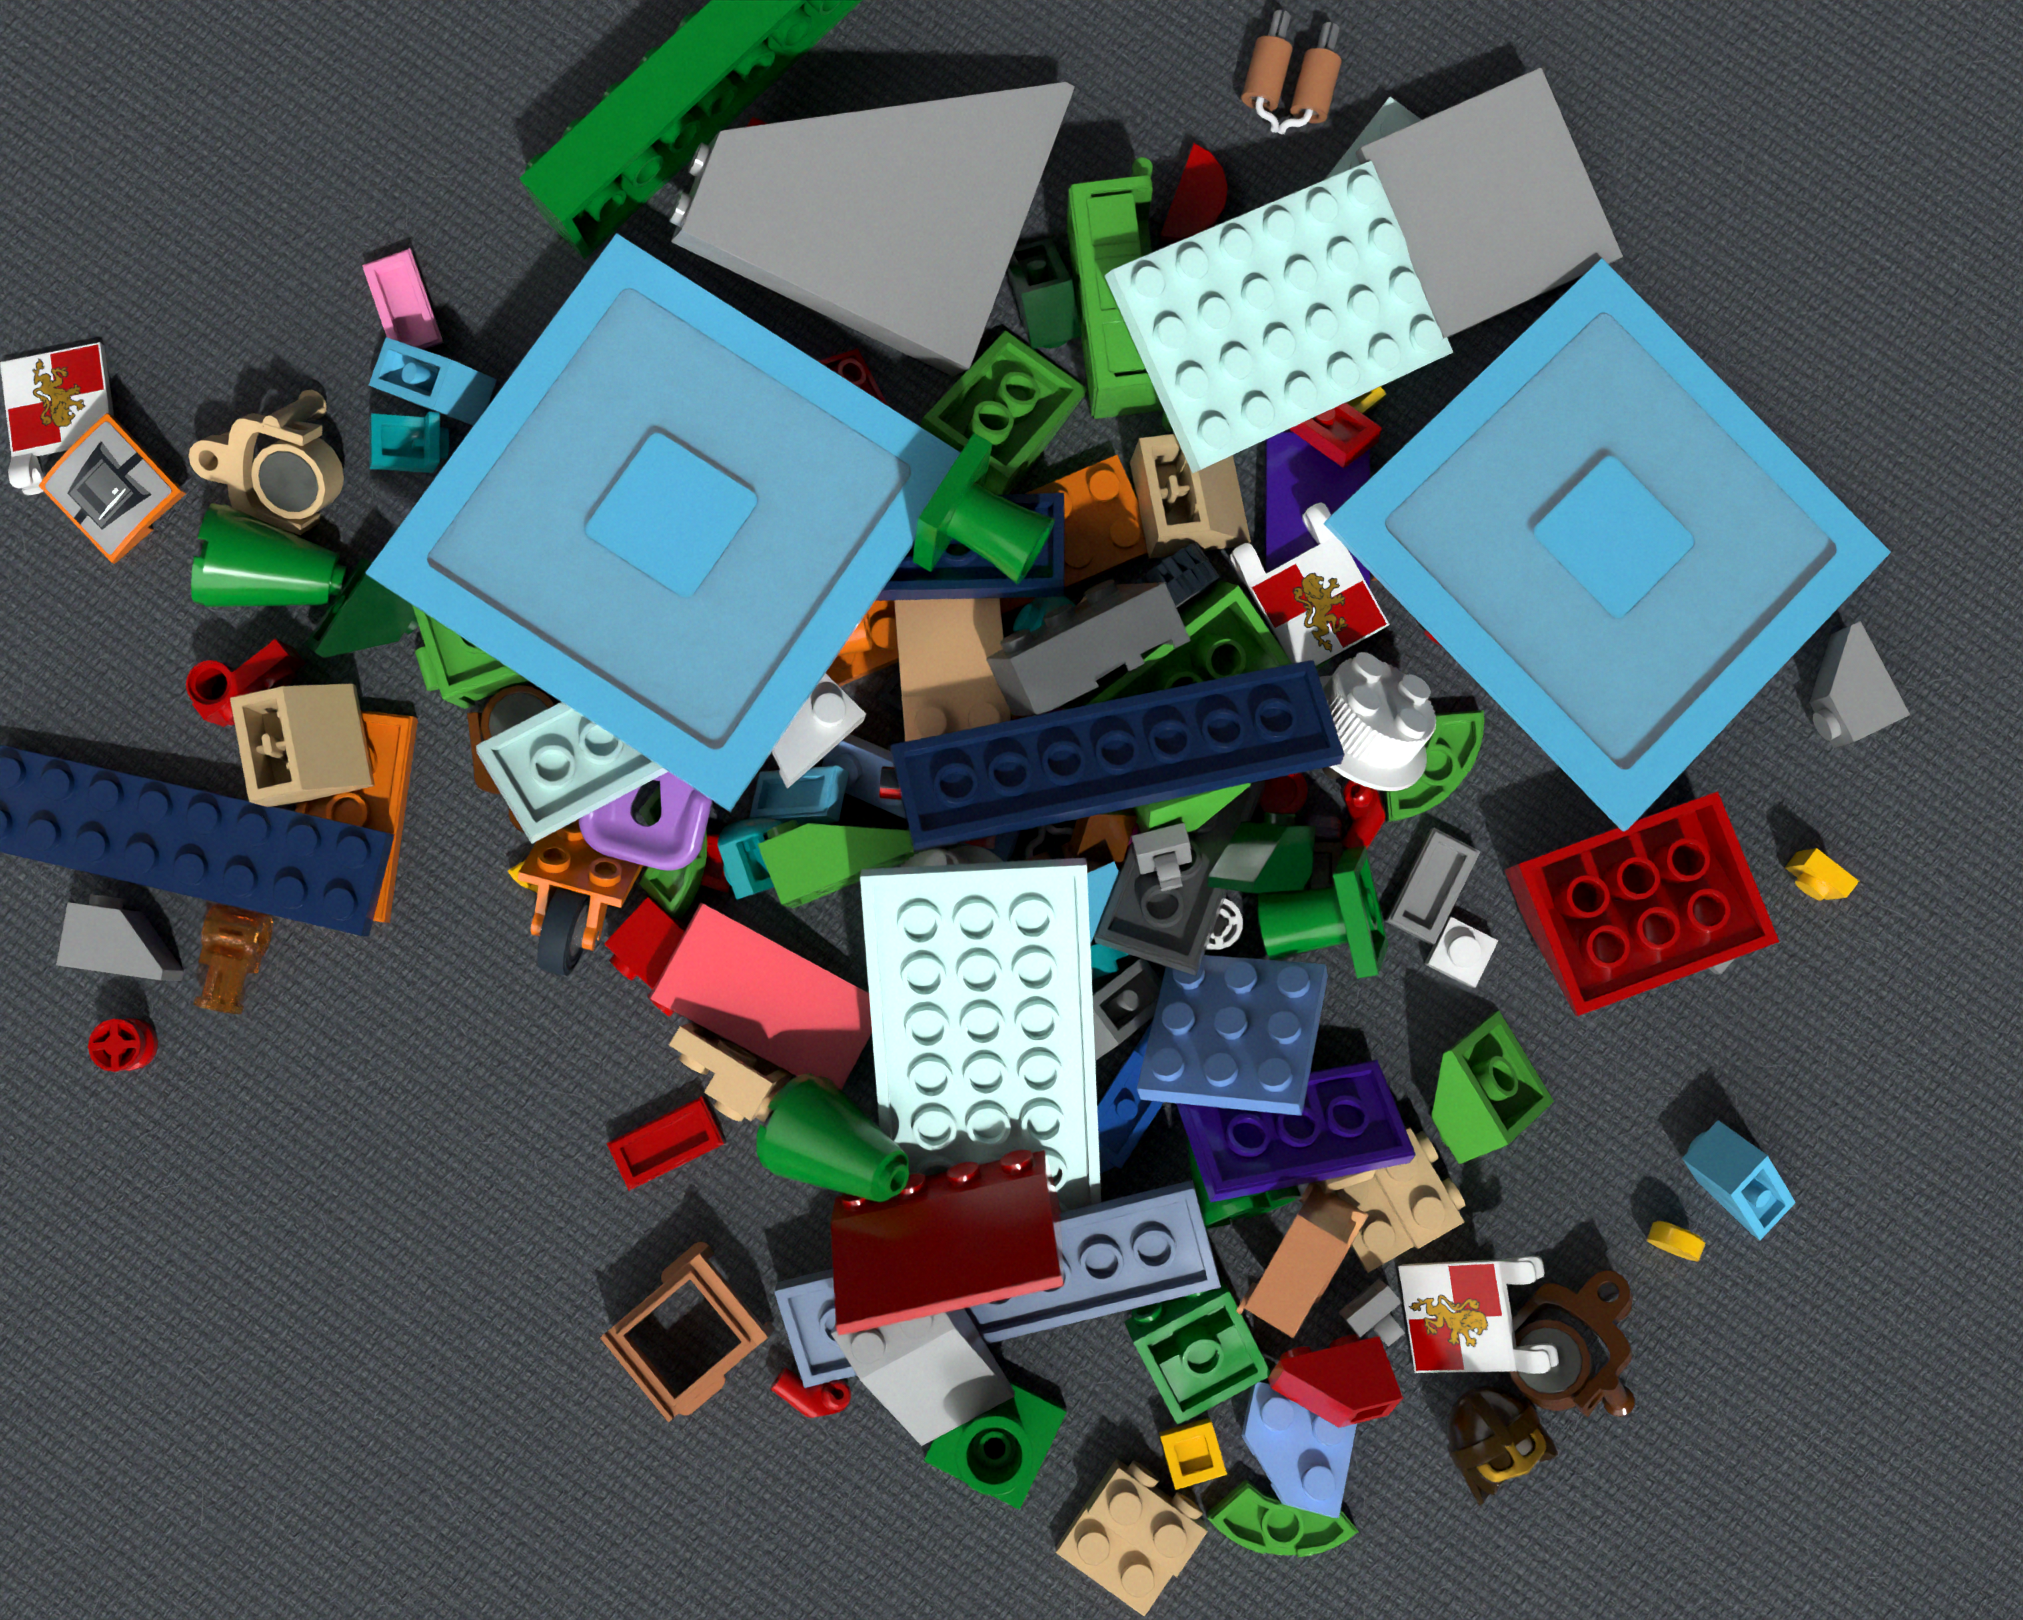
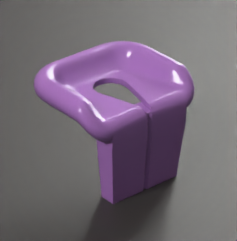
(662, 846)

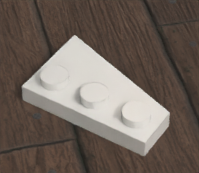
(816, 730)

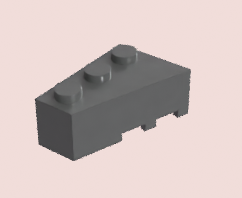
(1084, 644)

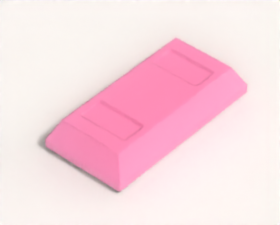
(402, 300)

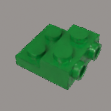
(1197, 1350)

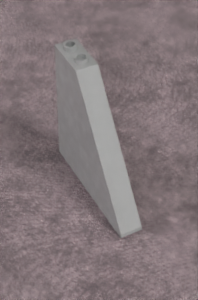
(880, 212)

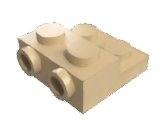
(741, 1080)
(1403, 1206)
(1133, 1535)

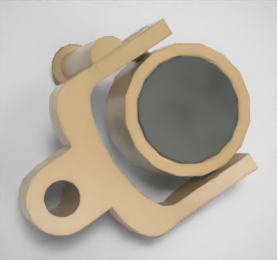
(288, 477)

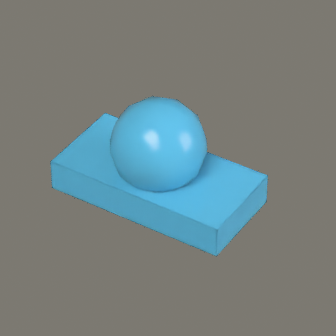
(811, 799)

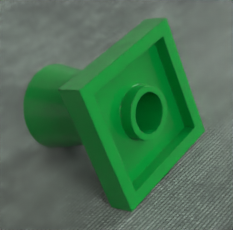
(979, 518)
(1328, 917)
(1025, 1426)

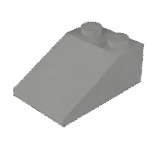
(928, 1371)

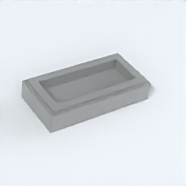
(1432, 886)

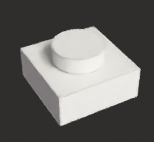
(1461, 952)

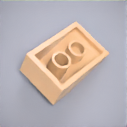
(946, 667)

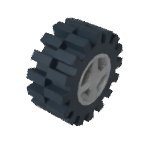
(1185, 575)

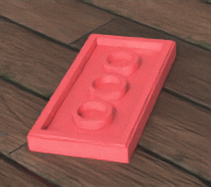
(765, 998)

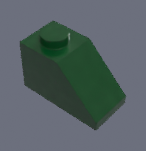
(1043, 295)
(362, 617)
(1266, 856)

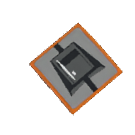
(111, 488)

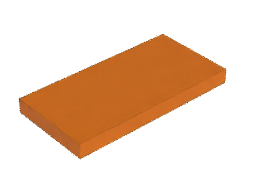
(378, 807)

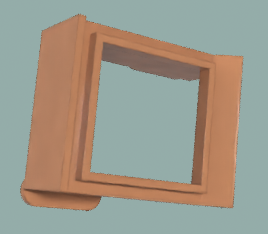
(1304, 1260)
(692, 1265)

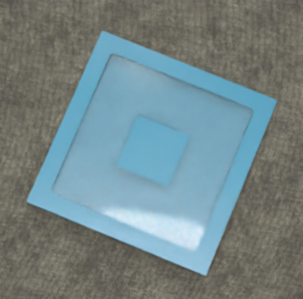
(668, 520)
(1609, 542)

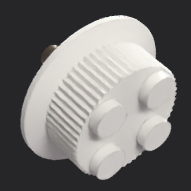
(1380, 723)

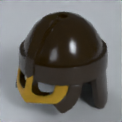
(1495, 1439)

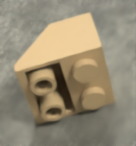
(1186, 506)
(301, 743)

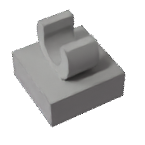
(1163, 852)
(1372, 1311)

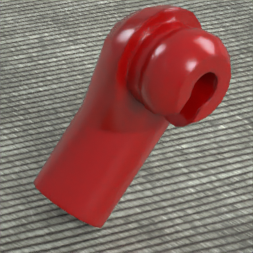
(1366, 813)
(813, 1400)

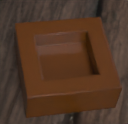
(1103, 836)

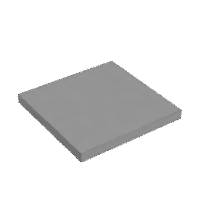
(1492, 202)

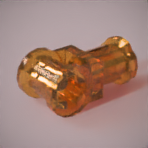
(230, 956)

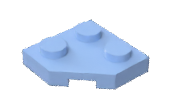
(1298, 1451)

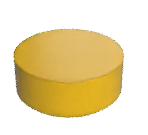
(1676, 1240)

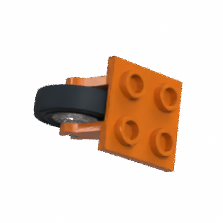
(572, 895)

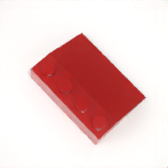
(1643, 904)
(947, 1242)

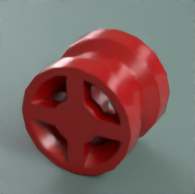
(109, 1046)

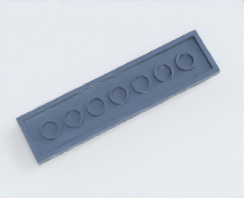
(1113, 1261)

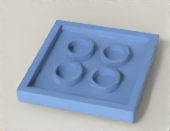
(1235, 1035)

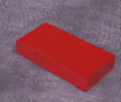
(666, 1143)

